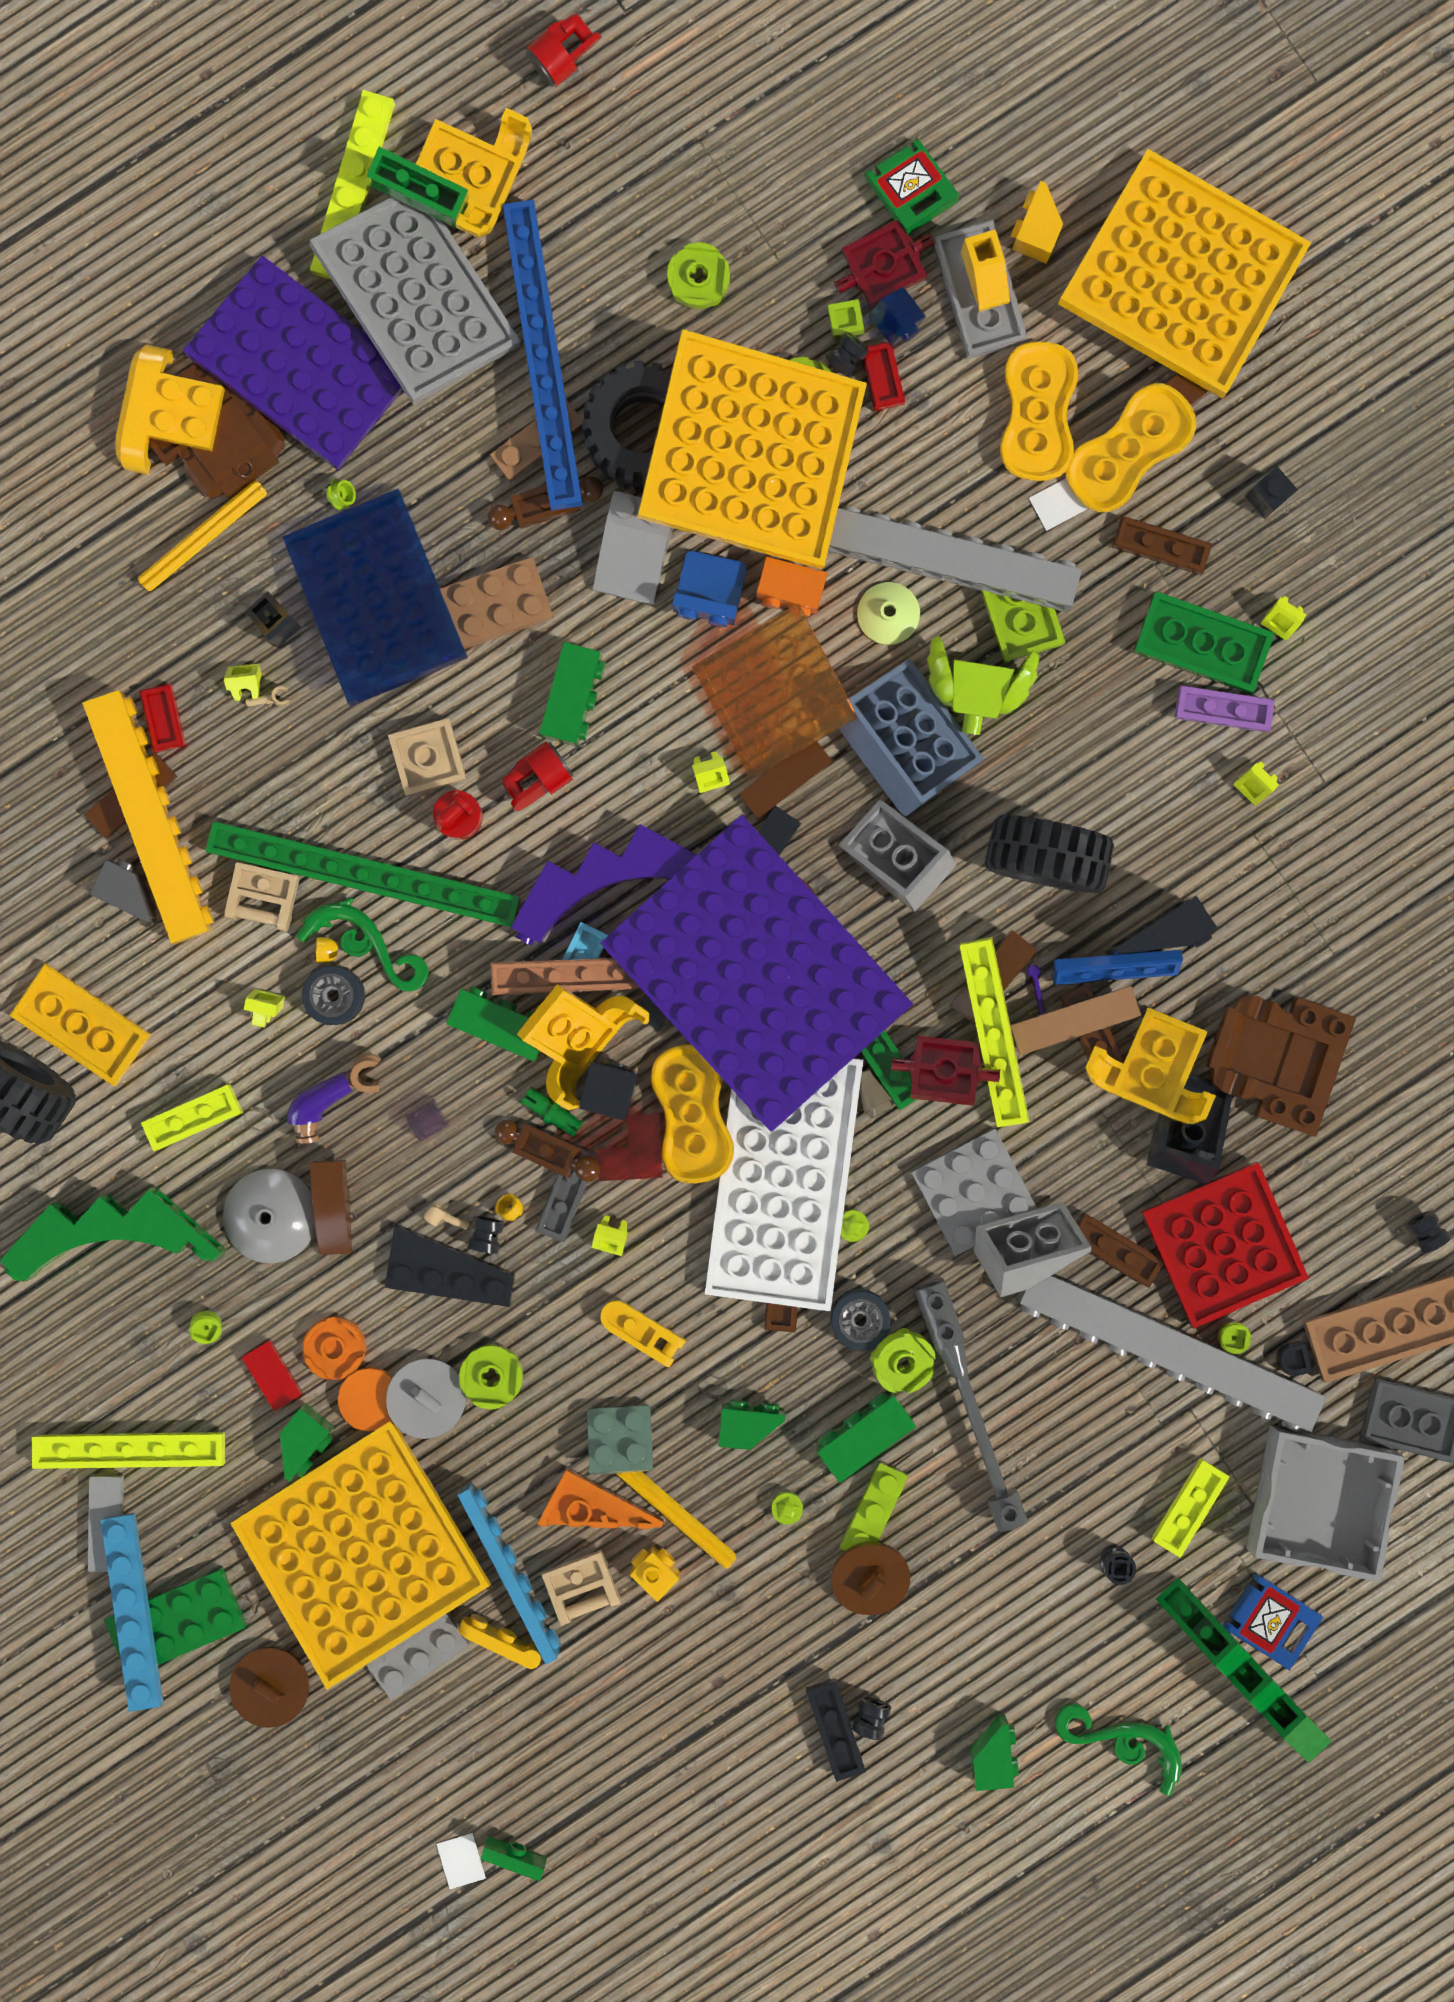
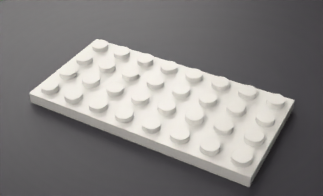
(785, 1199)

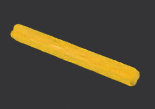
(202, 535)
(680, 1517)

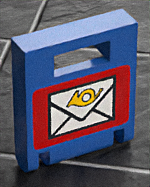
(1268, 1619)

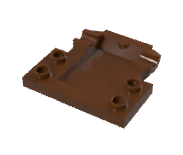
(242, 448)
(1281, 1058)

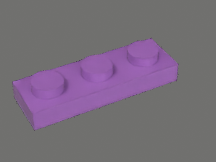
(1224, 709)

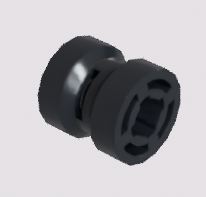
(847, 354)
(1428, 1231)
(485, 1235)
(1113, 1559)
(871, 1718)

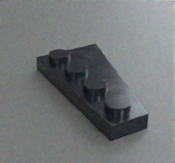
(434, 1269)

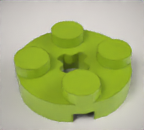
(686, 262)
(891, 1350)
(477, 1388)

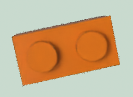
(790, 584)

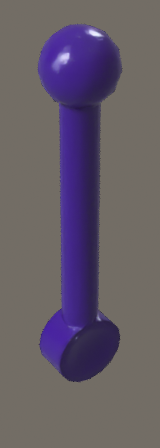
(1033, 971)

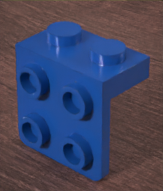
(709, 589)

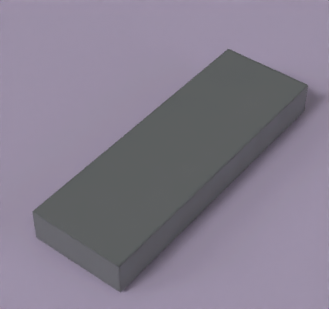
(563, 1203)

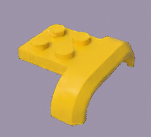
(479, 167)
(163, 409)
(575, 1036)
(1156, 1069)

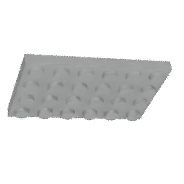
(415, 296)

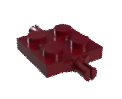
(884, 262)
(945, 1070)

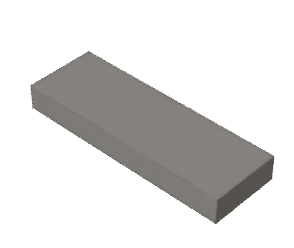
(105, 1501)

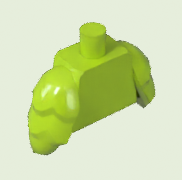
(979, 688)

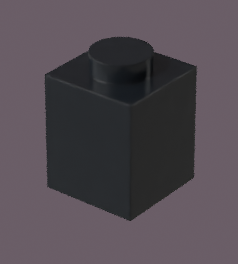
(1271, 492)

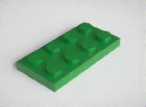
(1203, 642)
(190, 1616)

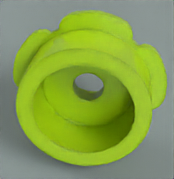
(341, 494)

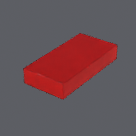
(883, 377)
(162, 718)
(272, 1375)

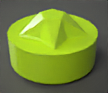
(854, 1225)
(205, 1327)
(1234, 1337)
(787, 1507)

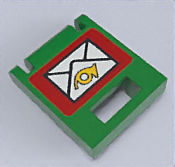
(908, 179)

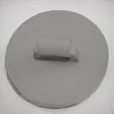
(425, 1398)

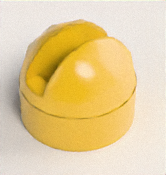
(326, 950)
(502, 1207)

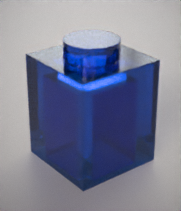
(897, 317)

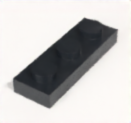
(835, 1729)

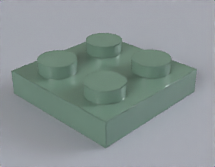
(620, 1440)

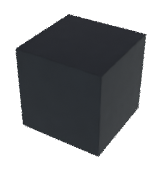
(609, 1089)

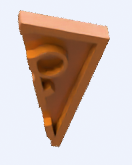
(586, 1503)

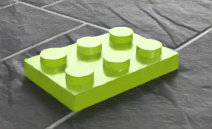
(1022, 626)

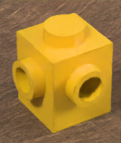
(654, 1571)

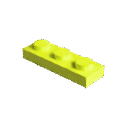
(192, 1117)
(1190, 1507)

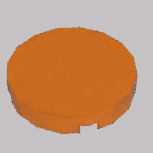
(334, 1348)
(364, 1398)

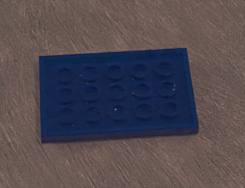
(374, 597)

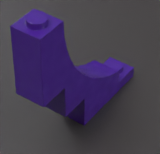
(558, 890)

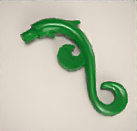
(373, 938)
(1123, 1733)

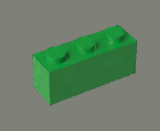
(417, 186)
(572, 695)
(491, 1021)
(864, 1435)

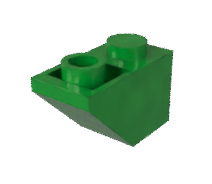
(747, 1425)
(301, 1438)
(992, 1758)

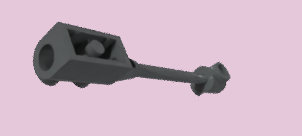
(949, 1342)

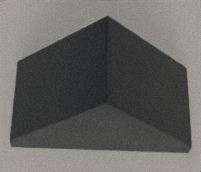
(272, 619)

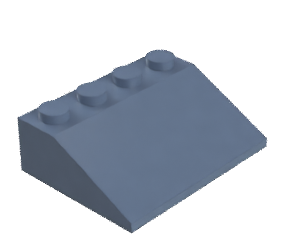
(908, 738)

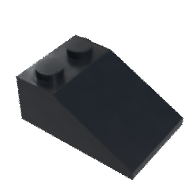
(1179, 926)
(1192, 1148)

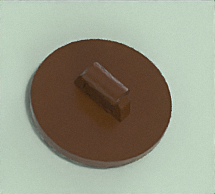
(870, 1578)
(269, 1687)

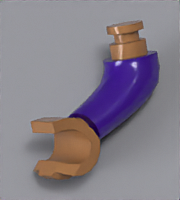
(310, 1104)

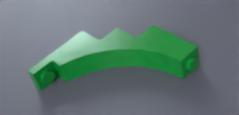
(151, 1221)
(1243, 1671)

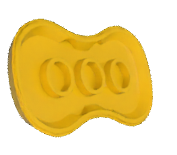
(1040, 387)
(1151, 428)
(695, 1137)

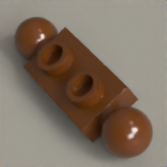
(534, 506)
(547, 1150)

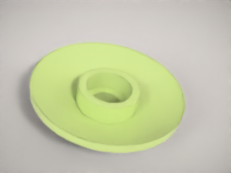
(887, 629)

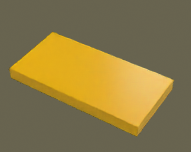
(80, 1024)

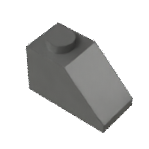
(124, 889)

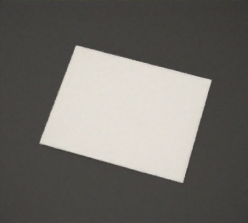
(1056, 504)
(461, 1861)

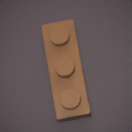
(525, 448)

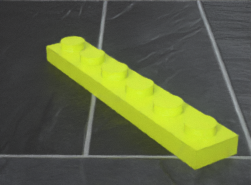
(351, 183)
(994, 1030)
(128, 1450)

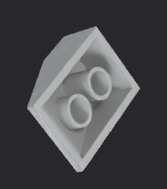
(631, 552)
(898, 855)
(1029, 1247)

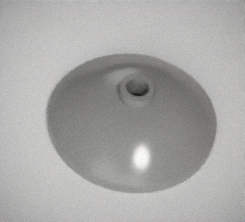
(291, 1212)

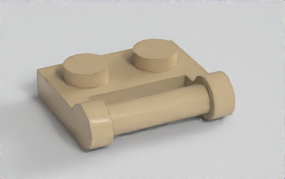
(264, 886)
(576, 1578)

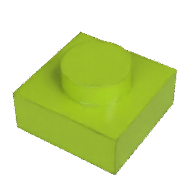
(845, 317)

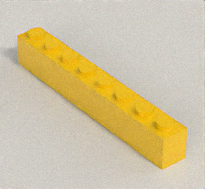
(148, 817)

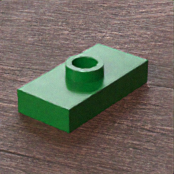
(513, 1857)

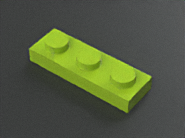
(875, 1506)

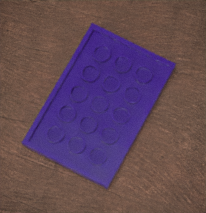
(296, 362)

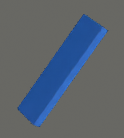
(1117, 967)

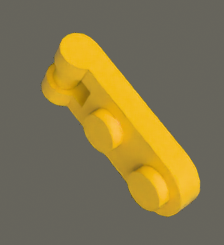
(640, 1331)
(499, 1641)

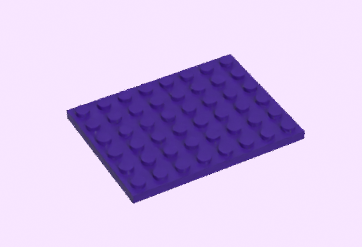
(756, 973)

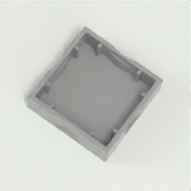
(1325, 1503)

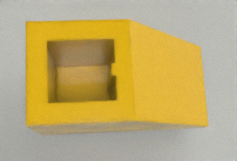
(1040, 227)
(986, 270)

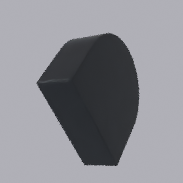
(1294, 1358)

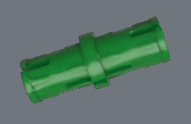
(551, 1112)

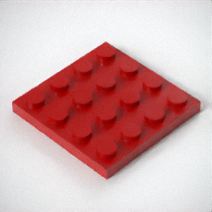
(1224, 1245)

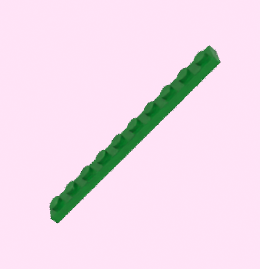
(362, 874)

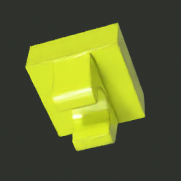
(1283, 618)
(243, 677)
(710, 773)
(1256, 783)
(263, 1006)
(610, 1239)

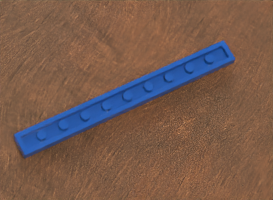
(542, 355)

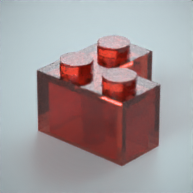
(642, 1156)

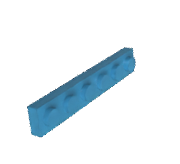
(515, 1583)
(132, 1612)

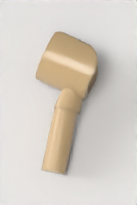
(270, 698)
(436, 1213)

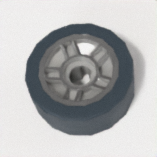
(317, 1000)
(860, 1336)

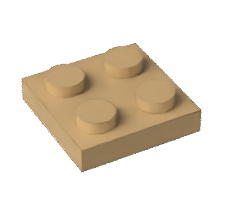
(427, 757)

